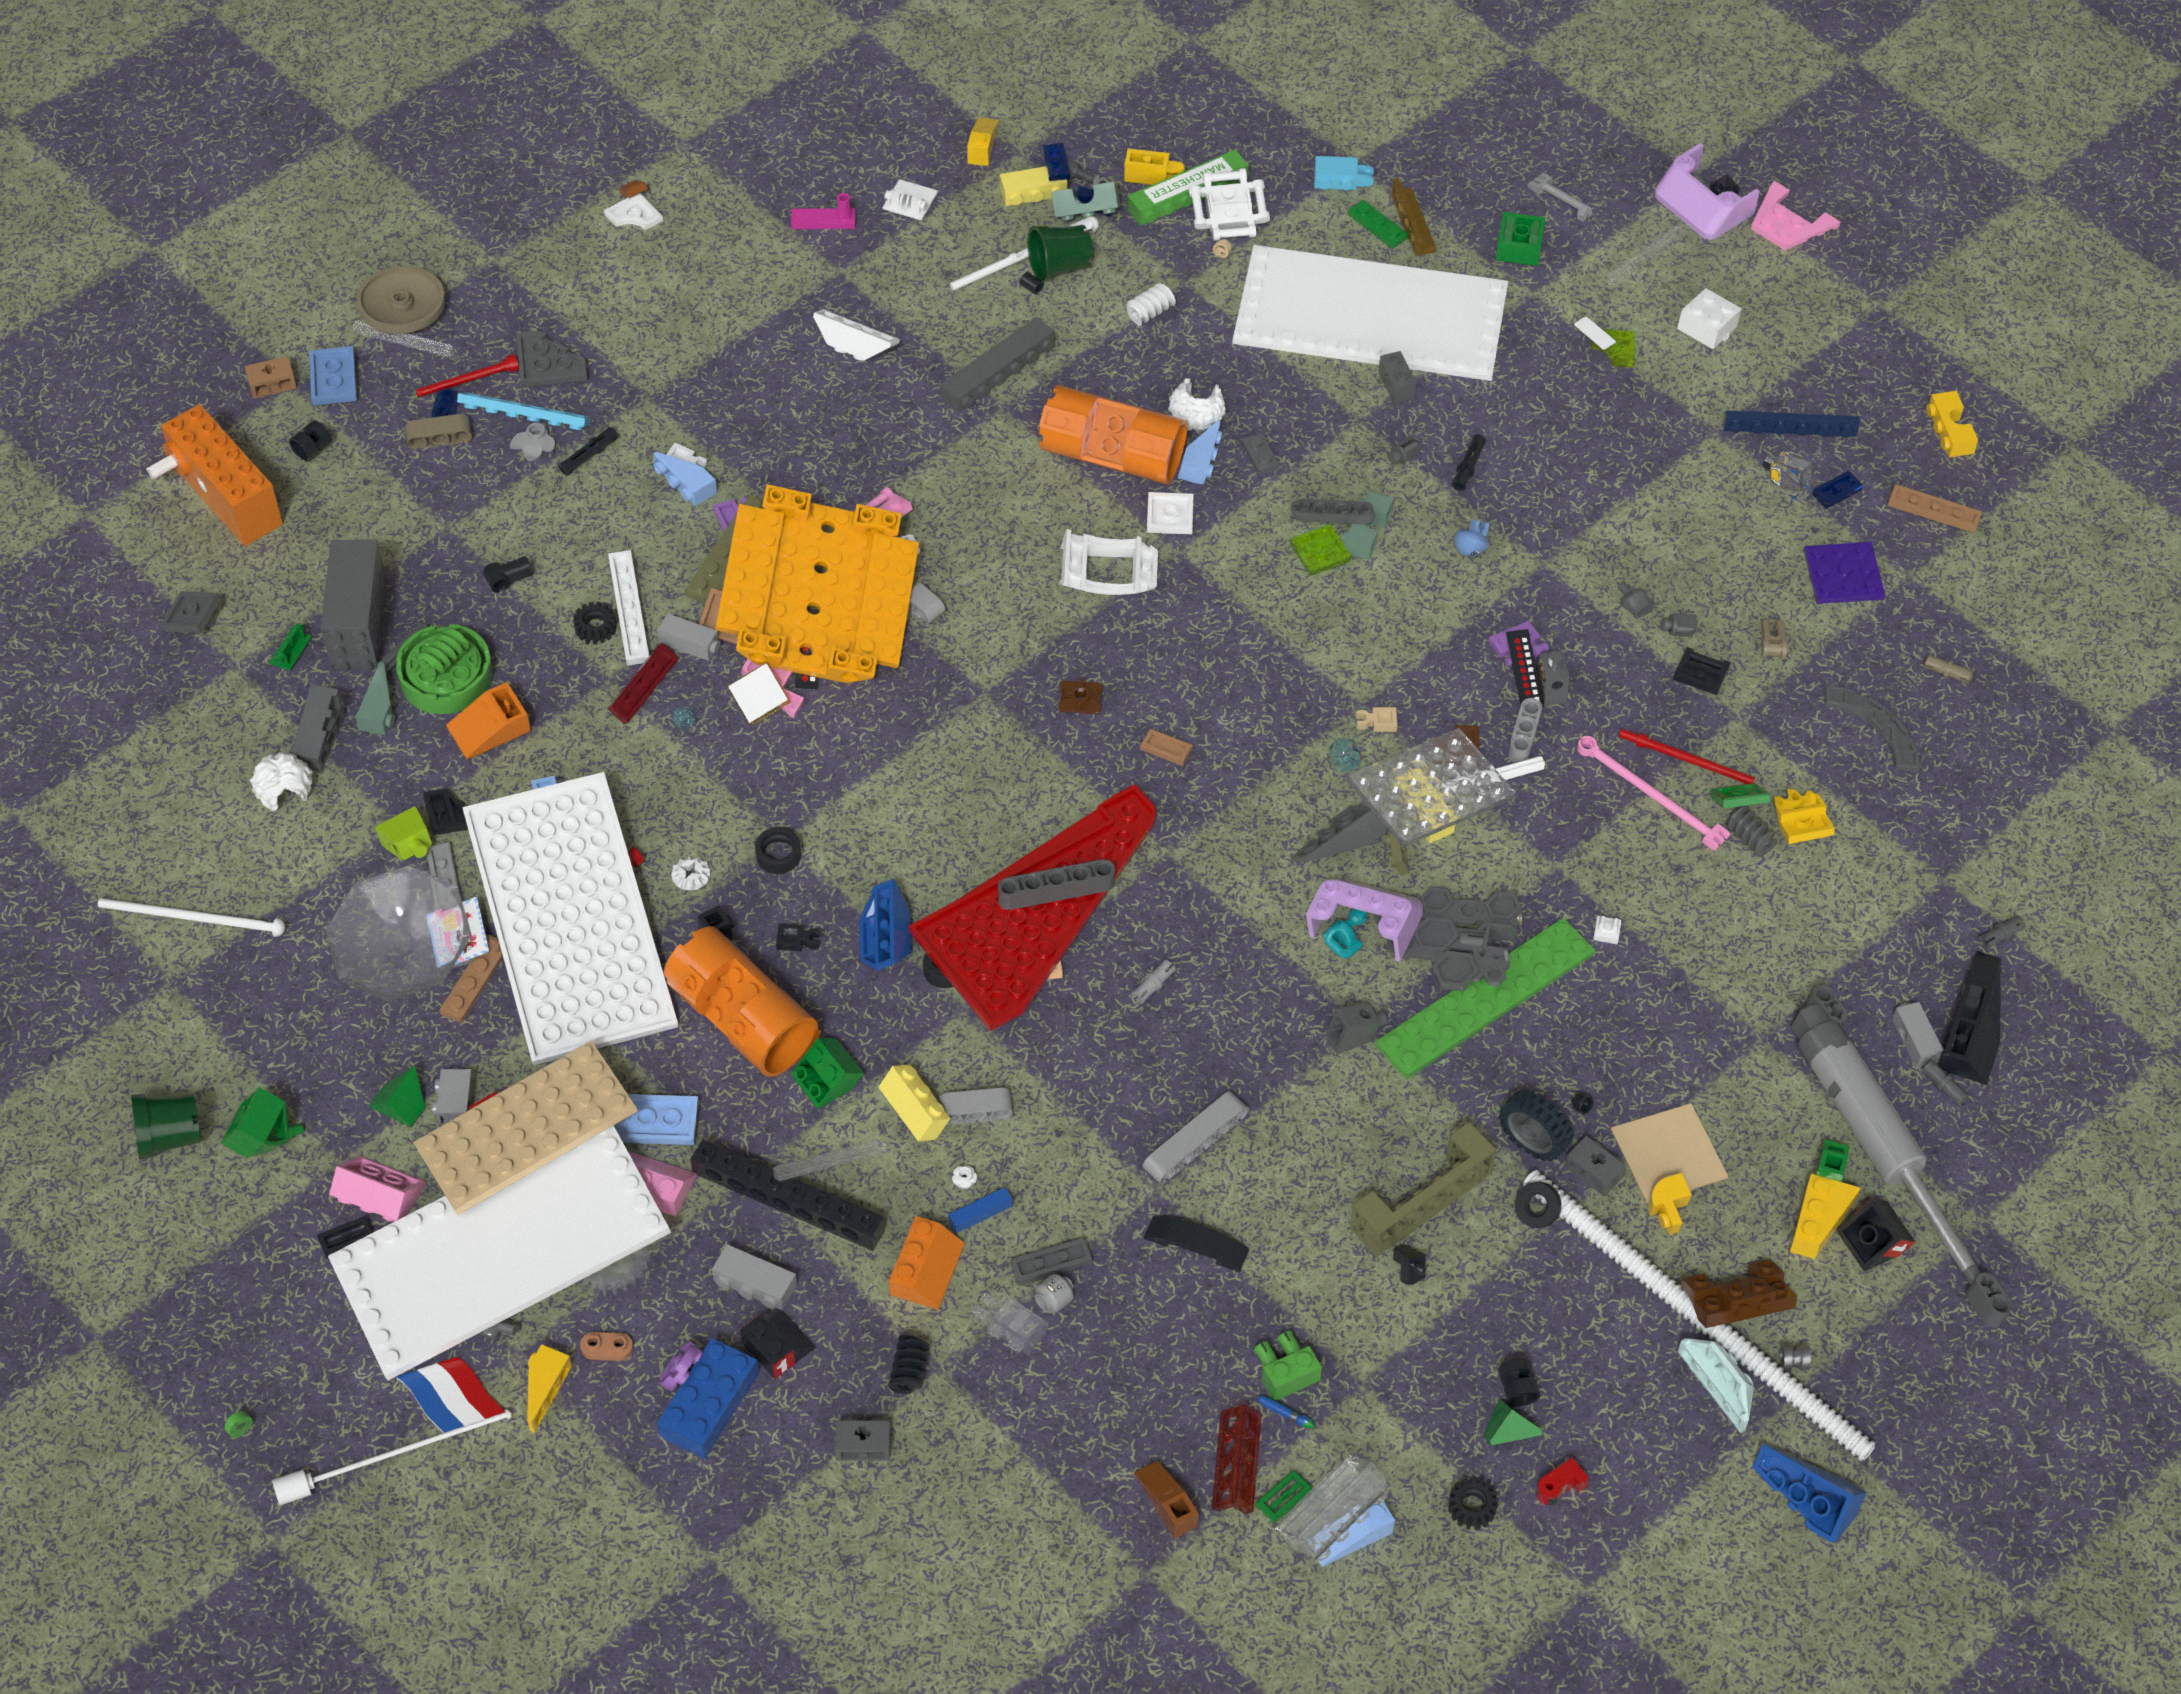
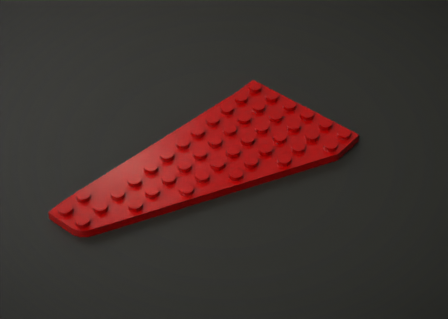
(1005, 955)

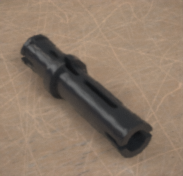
(595, 446)
(1462, 478)

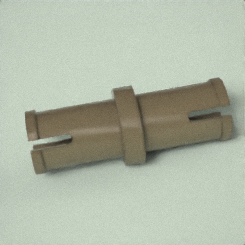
(1949, 669)

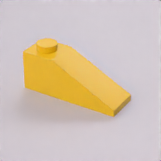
(982, 141)
(546, 1375)

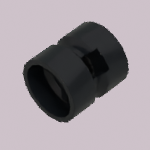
(308, 442)
(1518, 1381)

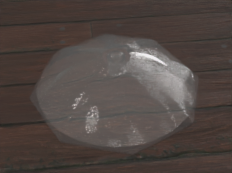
(398, 933)

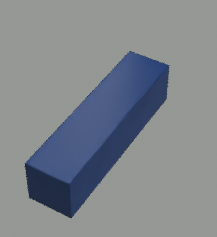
(980, 1210)

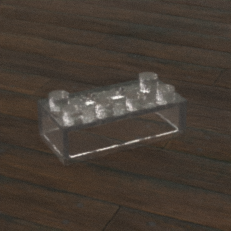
(1333, 1508)

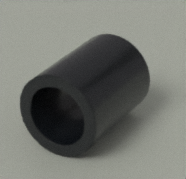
(1031, 283)

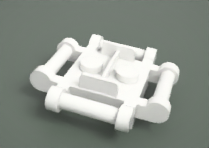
(1229, 205)

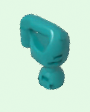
(1343, 932)

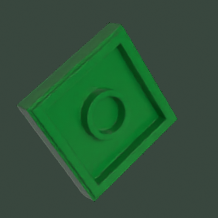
(1739, 795)

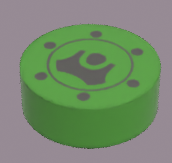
(238, 1424)

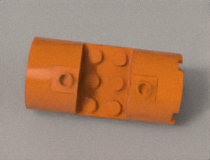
(1113, 434)
(741, 1001)

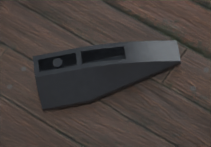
(1976, 1026)

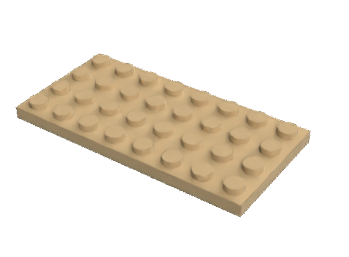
(524, 1127)

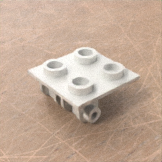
(909, 199)

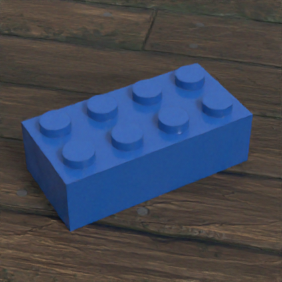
(708, 1398)

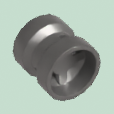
(1798, 1357)

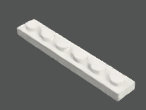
(628, 607)

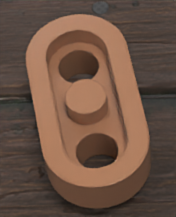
(605, 1346)

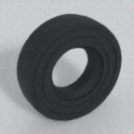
(1553, 1204)

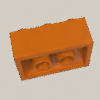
(925, 1263)

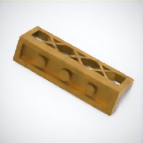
(1412, 219)

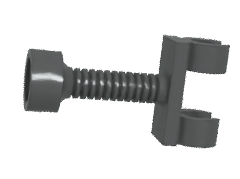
(1075, 171)

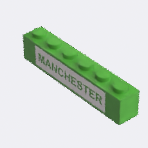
(1173, 192)

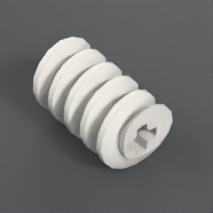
(1150, 303)

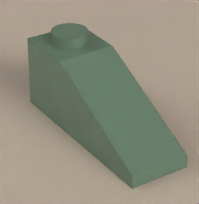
(376, 708)

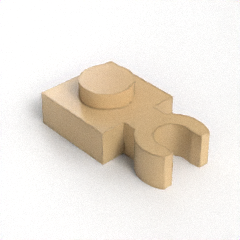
(1382, 719)

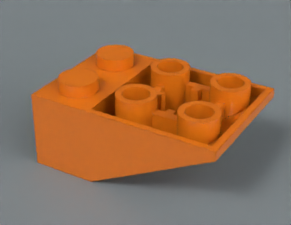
(489, 721)

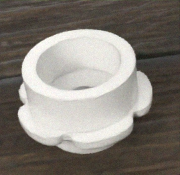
(966, 1182)

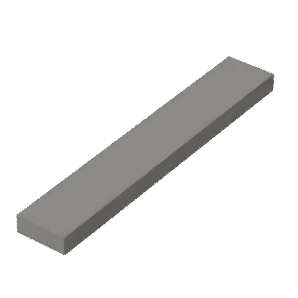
(442, 866)

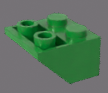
(826, 1072)

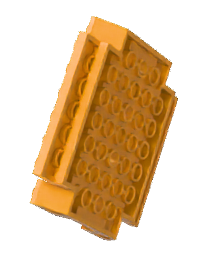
(858, 597)

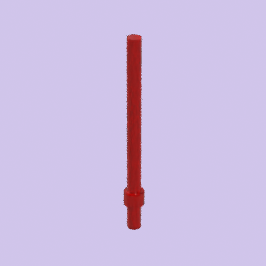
(1643, 740)

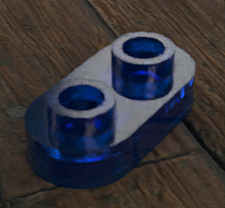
(445, 403)

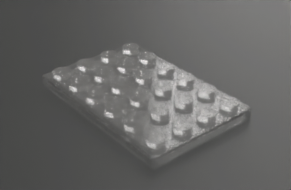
(1431, 787)

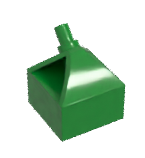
(259, 1125)

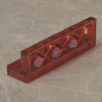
(1242, 1457)

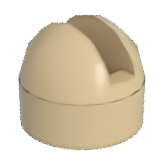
(1222, 246)

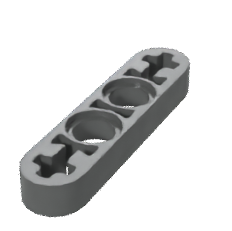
(1358, 511)

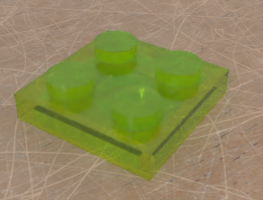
(1320, 550)

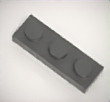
(1051, 1261)

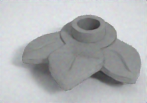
(533, 441)

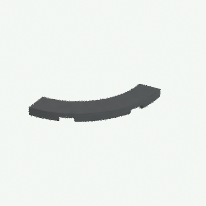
(1880, 718)

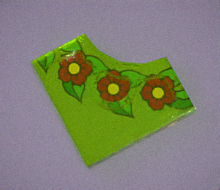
(1623, 351)

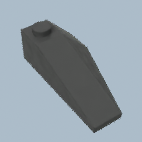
(1347, 831)

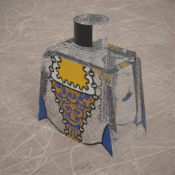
(1791, 473)

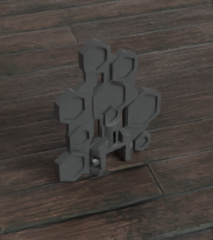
(1439, 935)

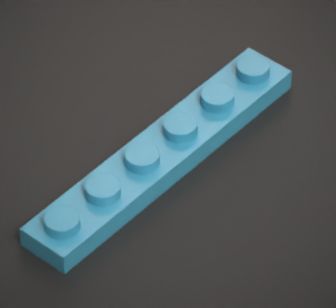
(532, 412)

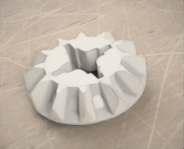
(693, 881)

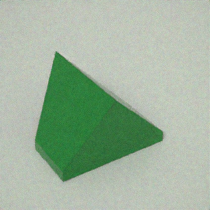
(401, 1098)
(1509, 1425)

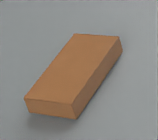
(1166, 747)

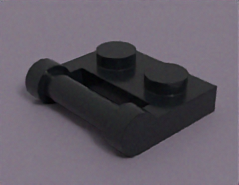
(1699, 675)

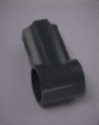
(503, 575)

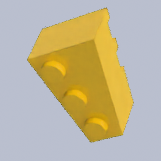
(1821, 1212)

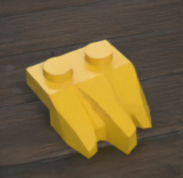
(1802, 817)

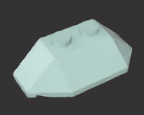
(1721, 1378)

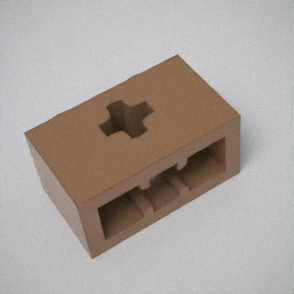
(270, 377)

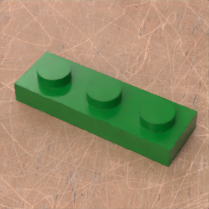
(1378, 224)

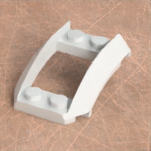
(1074, 563)

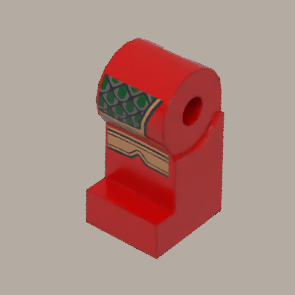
(1560, 1481)

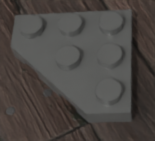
(547, 361)

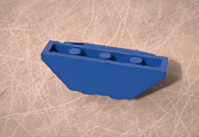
(884, 927)

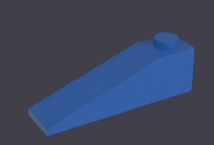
(1819, 1496)

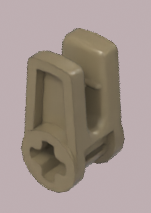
(1770, 644)

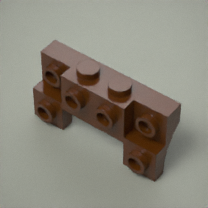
(1741, 1298)

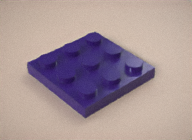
(1844, 572)

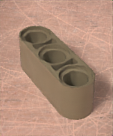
(437, 431)

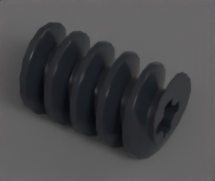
(908, 1364)

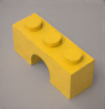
(1955, 437)

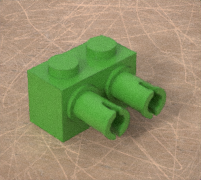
(1289, 1373)

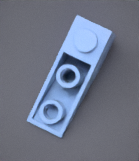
(1198, 454)
(690, 479)

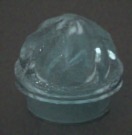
(682, 718)

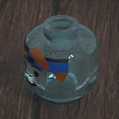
(1345, 755)

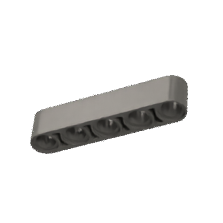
(1056, 884)

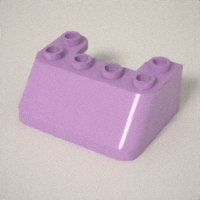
(1398, 911)

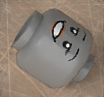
(1054, 1293)

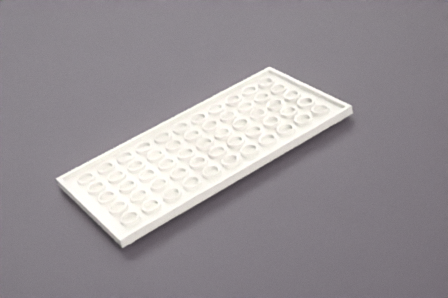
(1371, 310)
(569, 918)
(453, 1276)

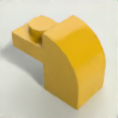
(1666, 1198)

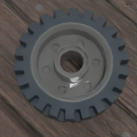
(1536, 1125)

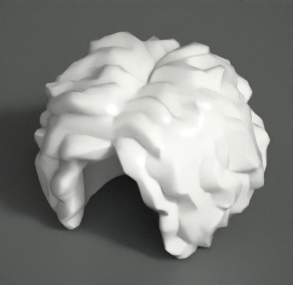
(1198, 412)
(280, 773)

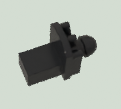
(1412, 1264)

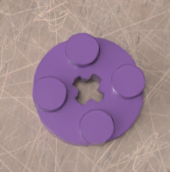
(677, 1369)

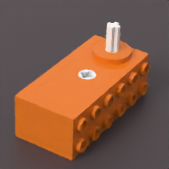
(219, 474)

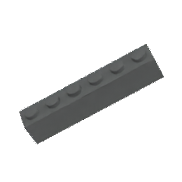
(997, 364)

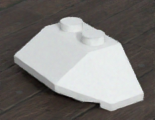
(851, 336)

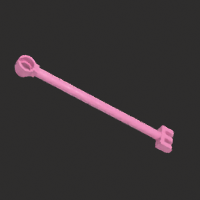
(1712, 836)

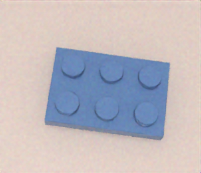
(332, 375)

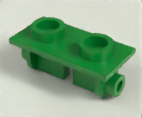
(291, 648)

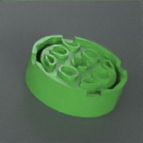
(457, 685)

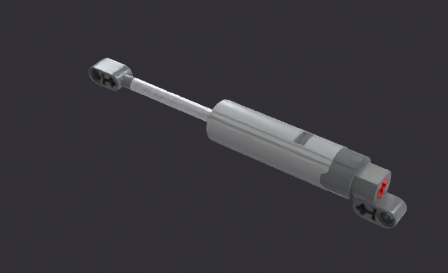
(1883, 1133)

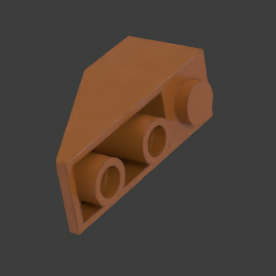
(1168, 1499)

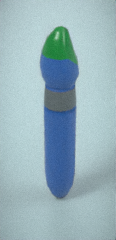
(1286, 1412)

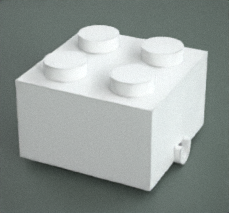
(1709, 318)

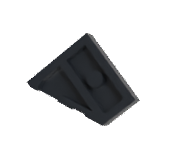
(444, 812)

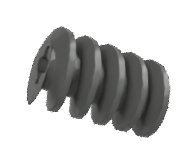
(1750, 831)

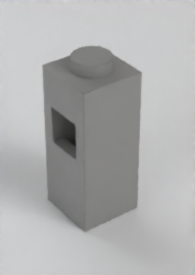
(688, 637)
(1917, 1034)

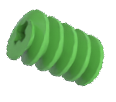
(442, 651)

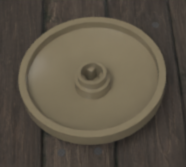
(400, 299)

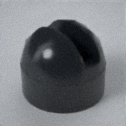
(1584, 1099)

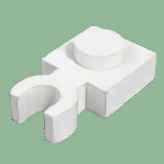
(683, 453)

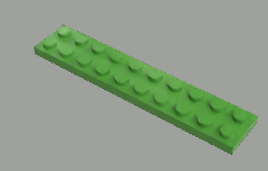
(1467, 1012)

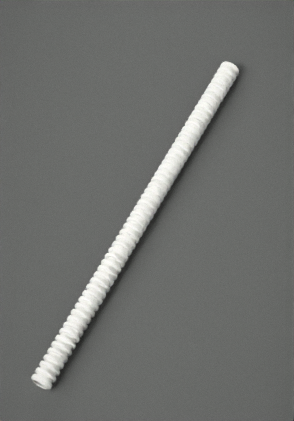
(1722, 1334)

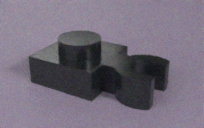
(793, 937)

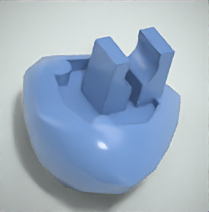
(1473, 541)

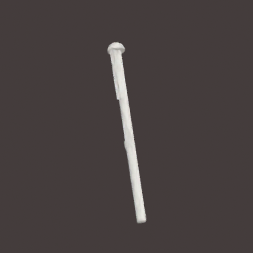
(1090, 222)
(277, 927)

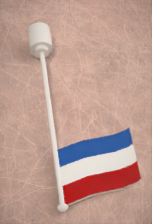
(448, 1397)

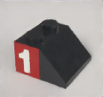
(1875, 1234)
(775, 1342)

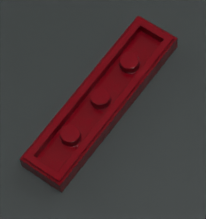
(643, 683)

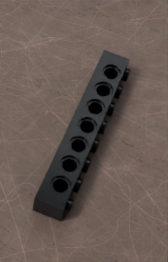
(788, 1195)

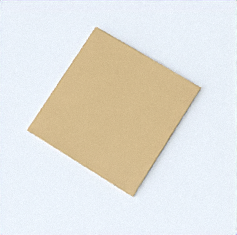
(1668, 1146)

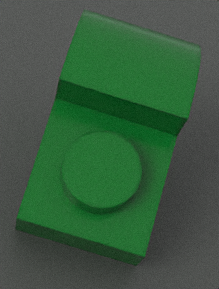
(1833, 1160)

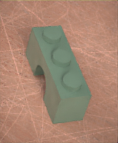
(1067, 204)
(1361, 539)

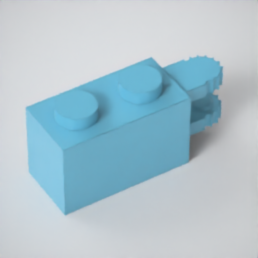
(1341, 173)

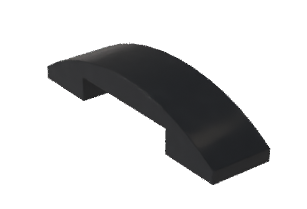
(1198, 1240)

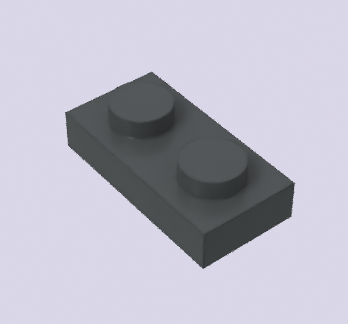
(1260, 454)

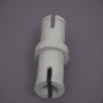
(1153, 981)

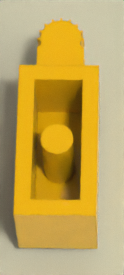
(1149, 167)

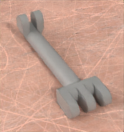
(1544, 183)

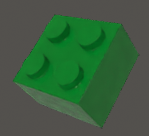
(1520, 238)

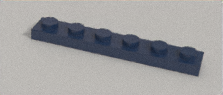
(1791, 423)

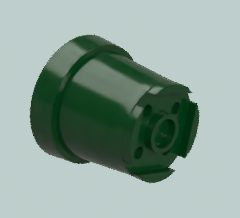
(1058, 250)
(164, 1123)

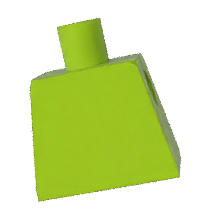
(405, 835)

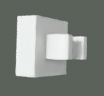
(1607, 929)

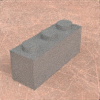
(754, 1277)

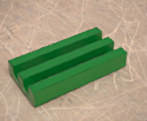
(1268, 1511)

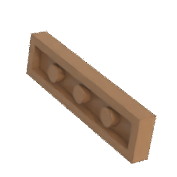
(1934, 508)
(472, 982)

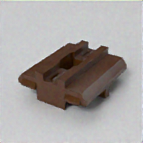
(1089, 691)

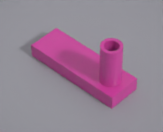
(826, 218)

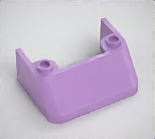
(1698, 205)

